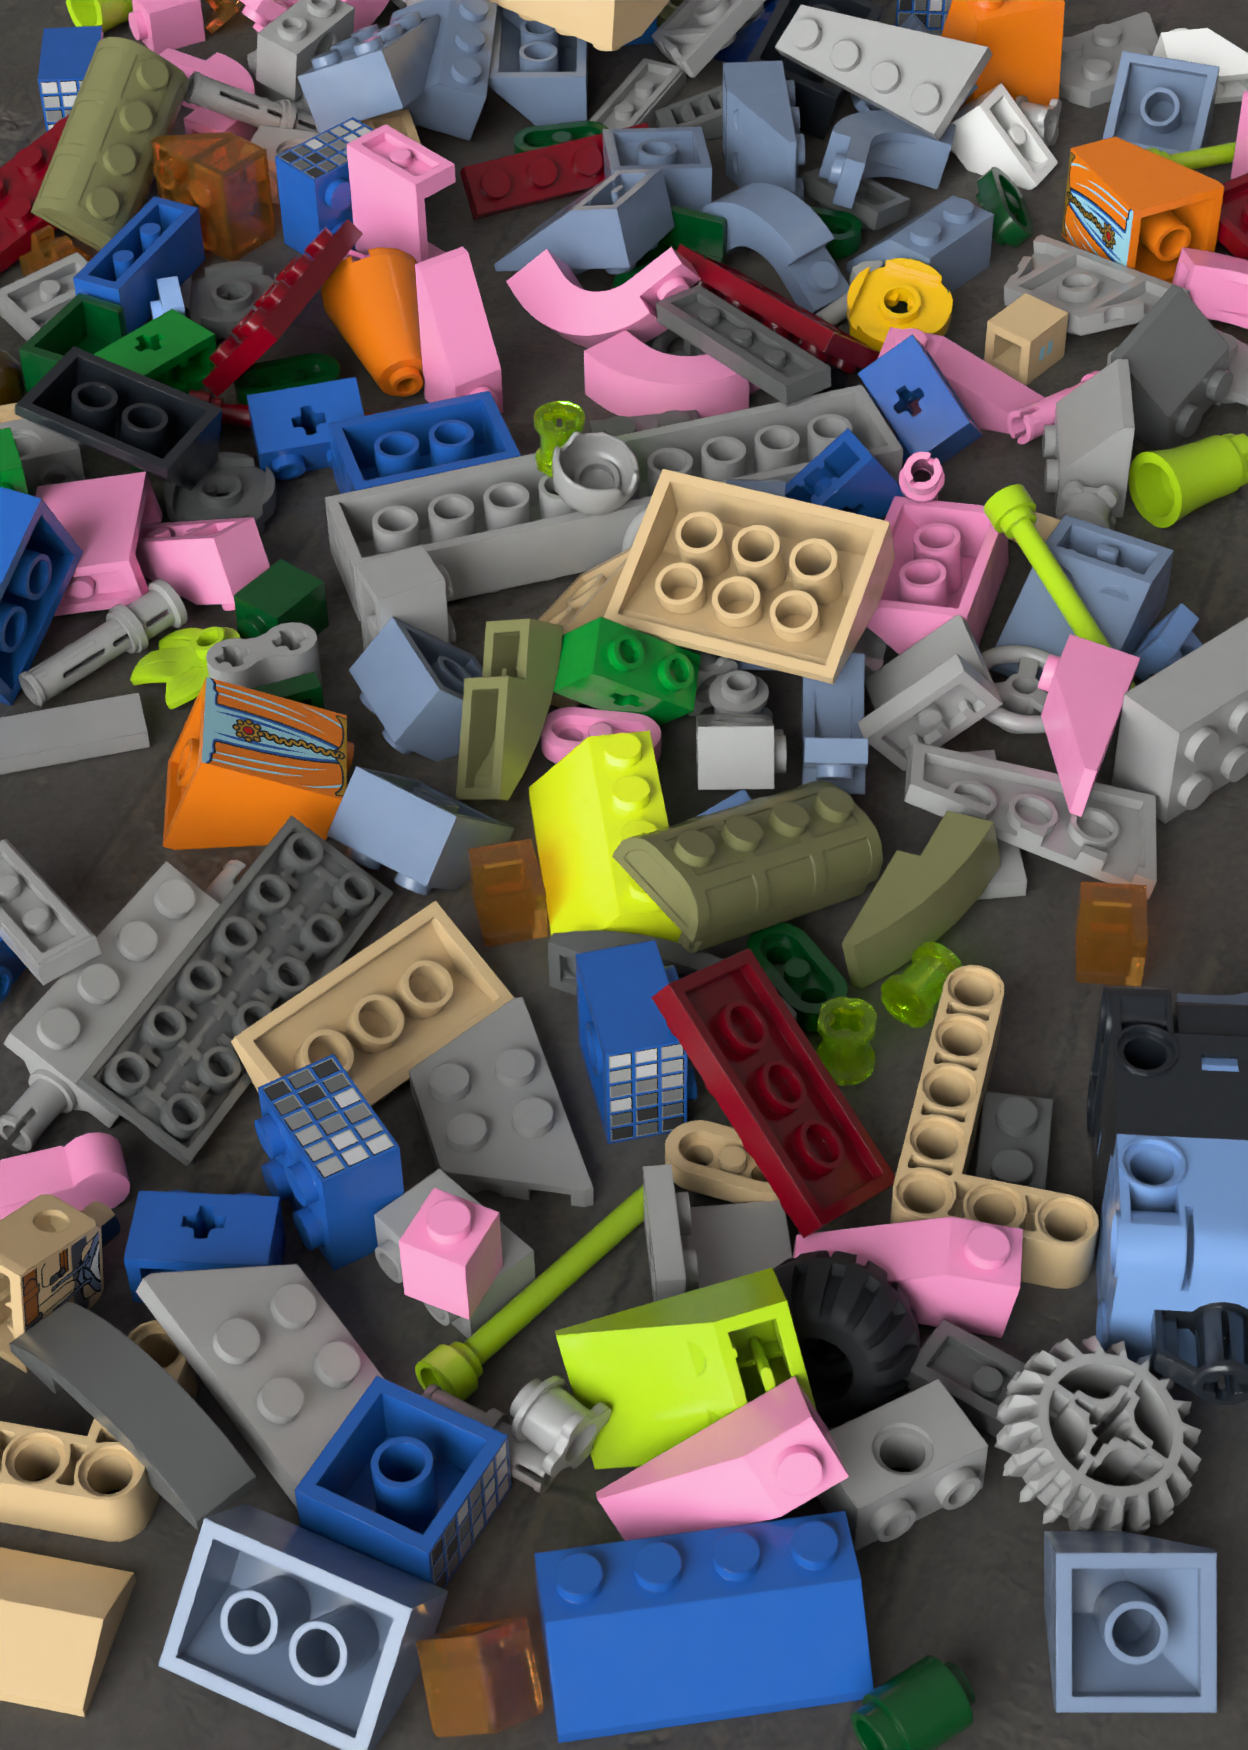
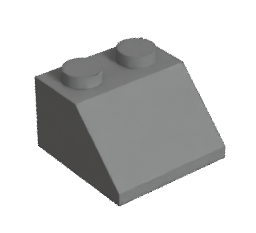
(1092, 436)

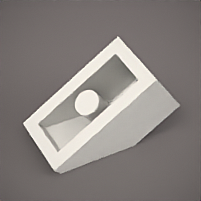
(1209, 48)
(998, 135)

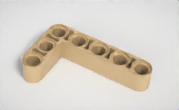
(942, 1133)
(84, 1467)

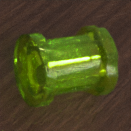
(550, 435)
(920, 986)
(846, 1034)

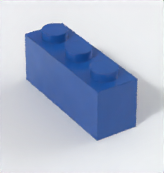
(153, 245)

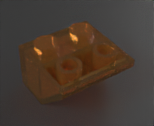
(227, 184)

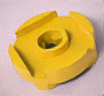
(898, 281)

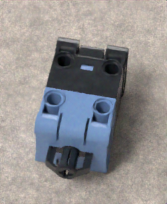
(1172, 1186)

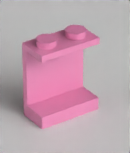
(389, 190)
(106, 524)

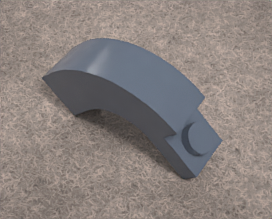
(881, 146)
(787, 237)
(830, 732)

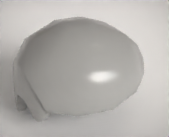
(595, 472)

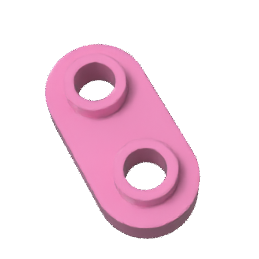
(571, 725)

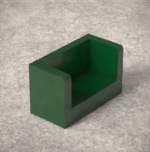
(82, 323)

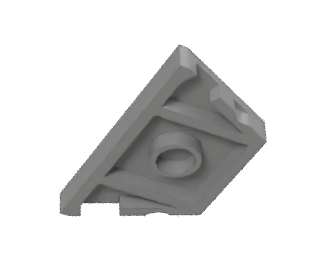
(702, 29)
(1093, 58)
(1086, 286)
(498, 1112)
(266, 1356)

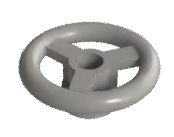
(1020, 693)

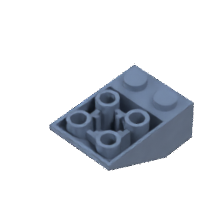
(371, 71)
(761, 126)
(603, 227)
(1114, 575)

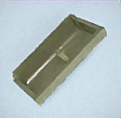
(105, 149)
(756, 863)

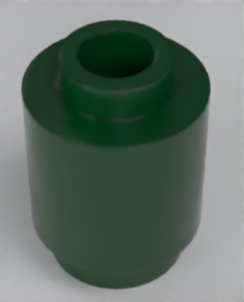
(916, 1708)

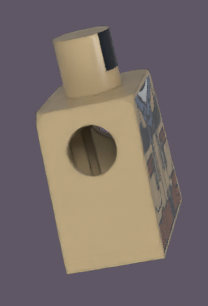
(47, 1259)

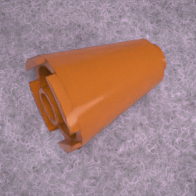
(378, 316)

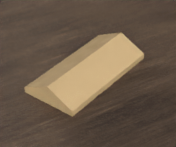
(380, 1008)
(57, 1628)

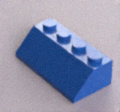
(703, 1626)

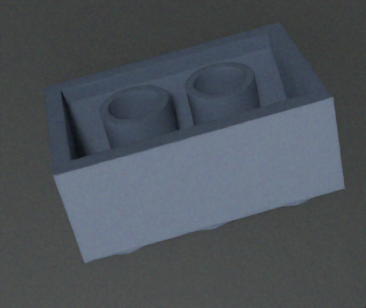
(458, 65)
(539, 70)
(300, 1627)

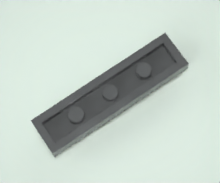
(743, 344)

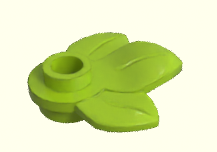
(181, 662)

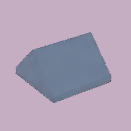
(1162, 103)

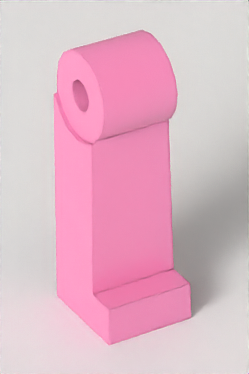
(78, 1174)

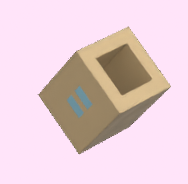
(1026, 338)

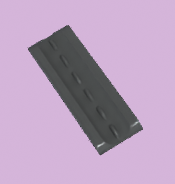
(263, 945)

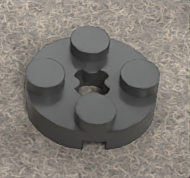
(211, 298)
(248, 489)

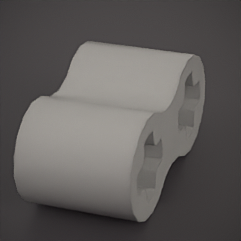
(272, 657)

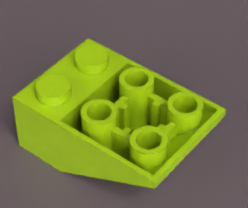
(681, 1364)

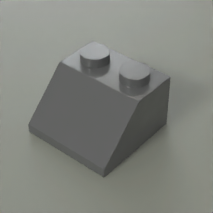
(1174, 370)

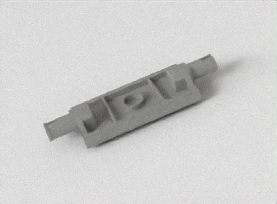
(95, 999)

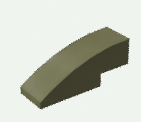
(506, 707)
(921, 897)

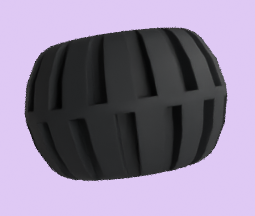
(851, 1332)

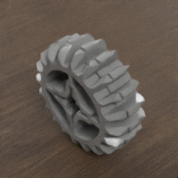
(1141, 1440)

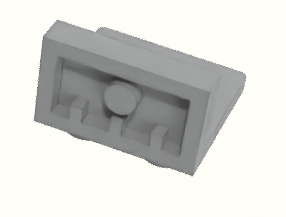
(929, 693)
(706, 1243)

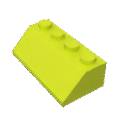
(579, 818)

